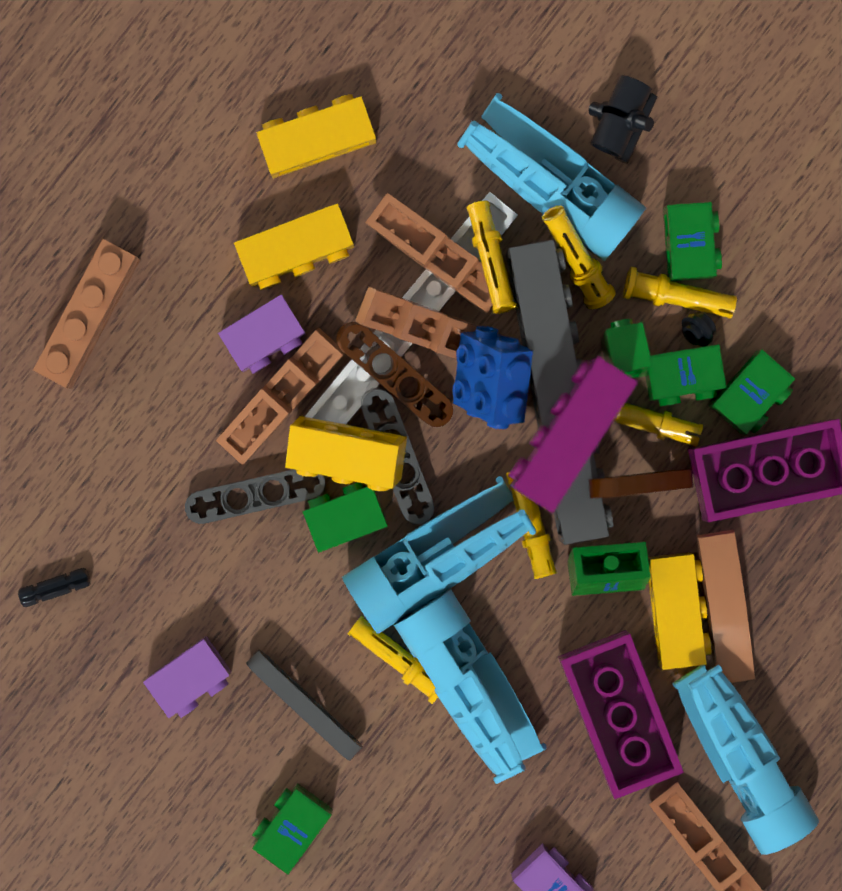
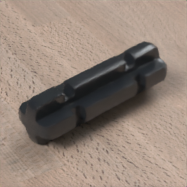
(54, 587)

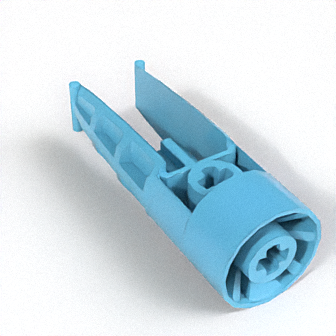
(552, 175)
(428, 562)
(471, 685)
(747, 759)

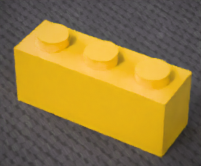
(316, 135)
(294, 247)
(345, 453)
(678, 611)

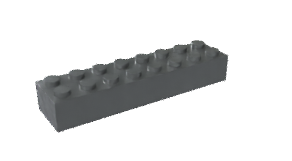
(549, 334)

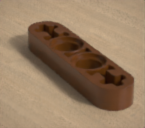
(395, 374)
(640, 483)

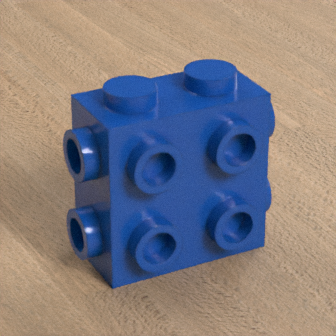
(492, 377)

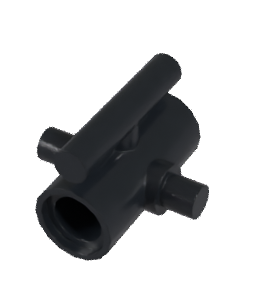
(623, 118)

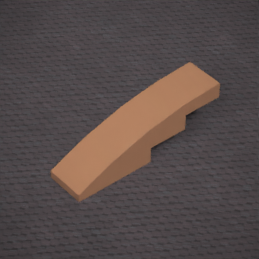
(432, 250)
(412, 322)
(280, 396)
(726, 605)
(702, 841)

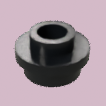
(698, 329)

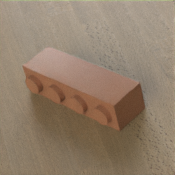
(86, 314)

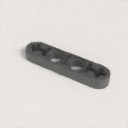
(422, 494)
(256, 498)
(304, 705)

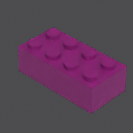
(572, 434)
(768, 470)
(620, 714)

